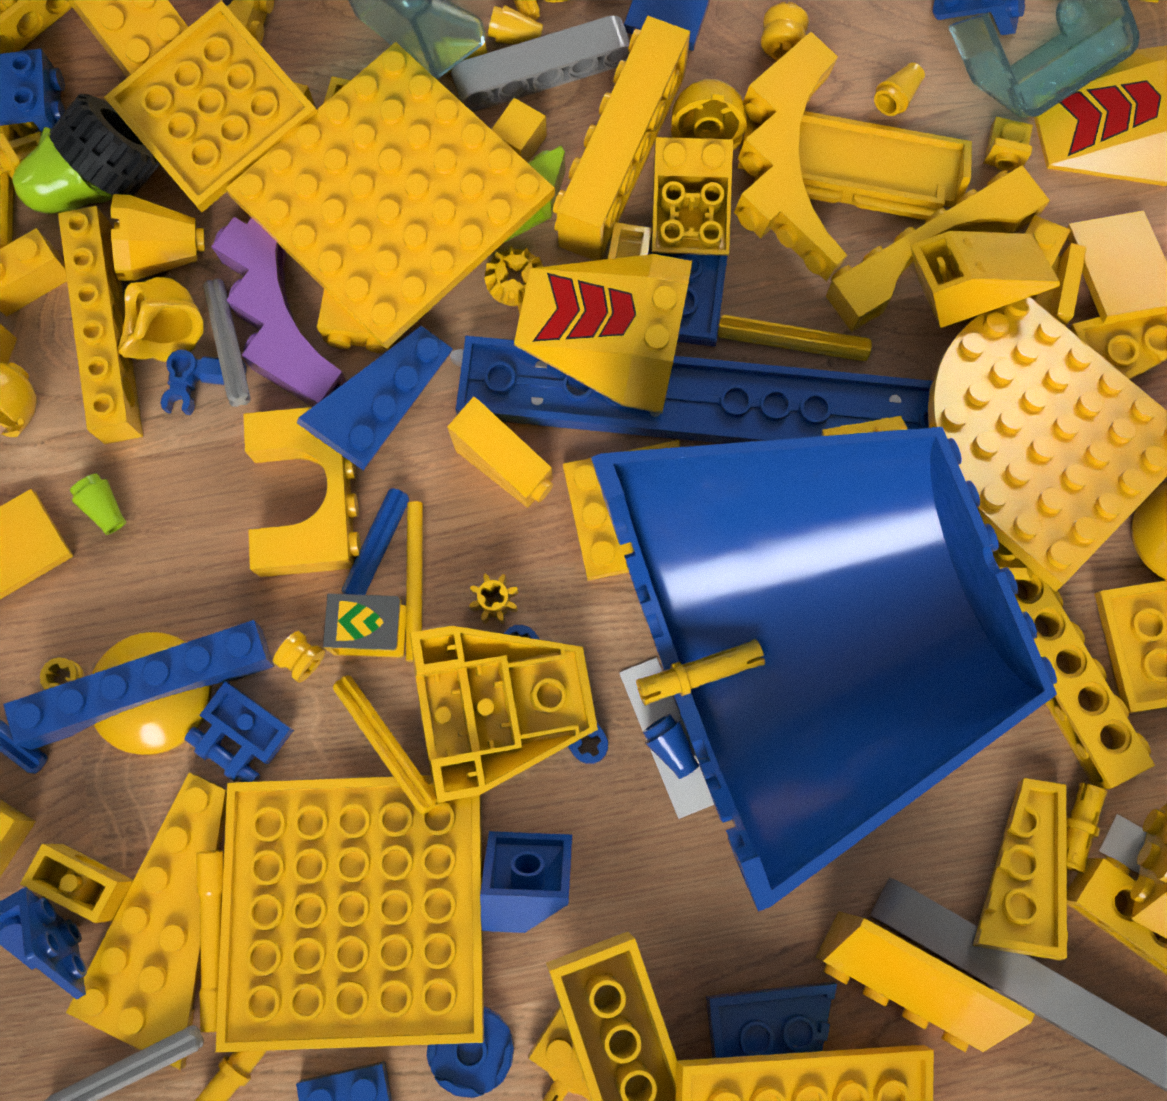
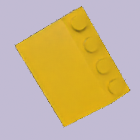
(920, 984)

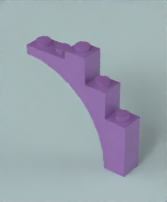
(261, 300)

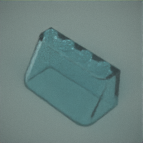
(431, 31)

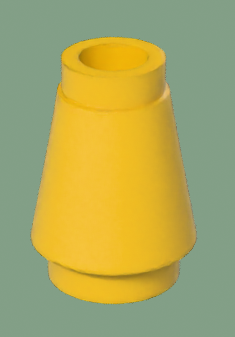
(512, 26)
(898, 90)

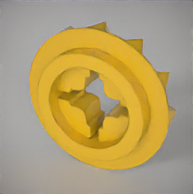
(496, 273)

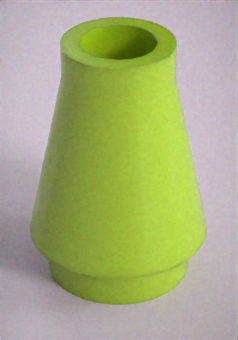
(98, 503)

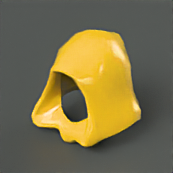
(159, 320)

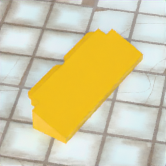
(879, 165)

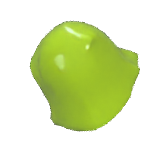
(50, 183)

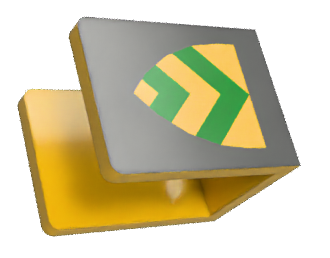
(365, 625)

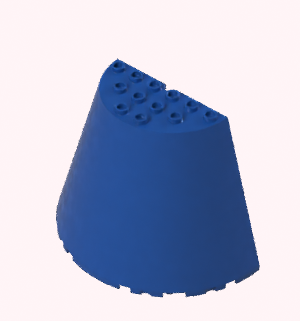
(875, 621)

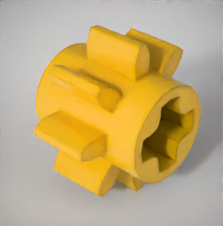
(489, 588)

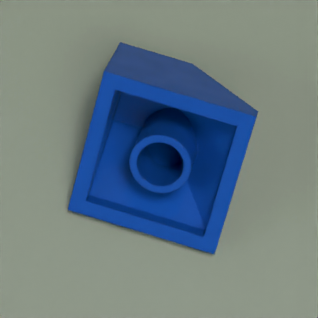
(524, 879)

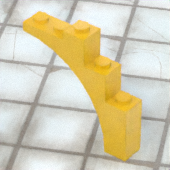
(771, 154)

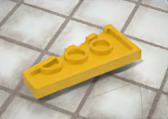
(1128, 345)

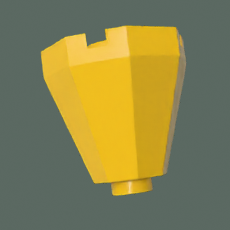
(151, 238)

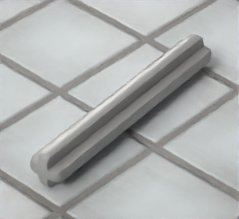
(226, 343)
(133, 1067)

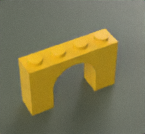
(325, 538)

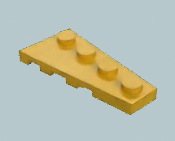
(1029, 881)

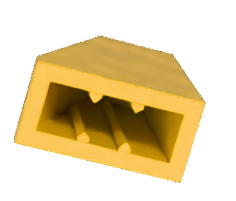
(500, 453)

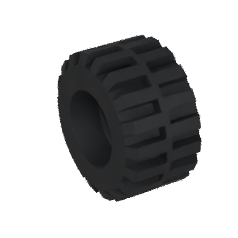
(102, 146)

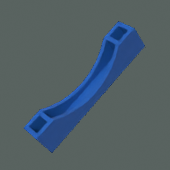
(93, 698)

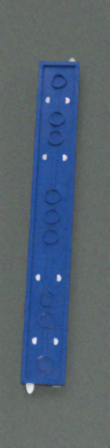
(703, 398)

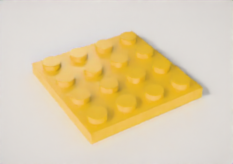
(210, 105)

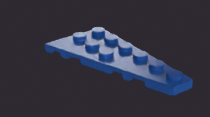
(770, 1020)

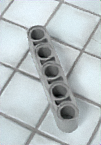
(541, 63)

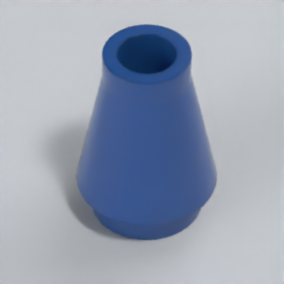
(670, 744)

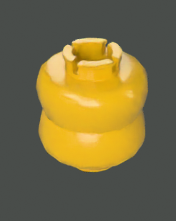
(783, 28)

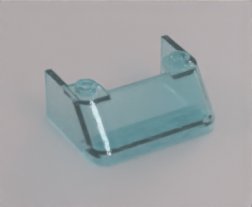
(1091, 42)

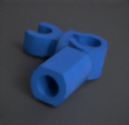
(183, 376)

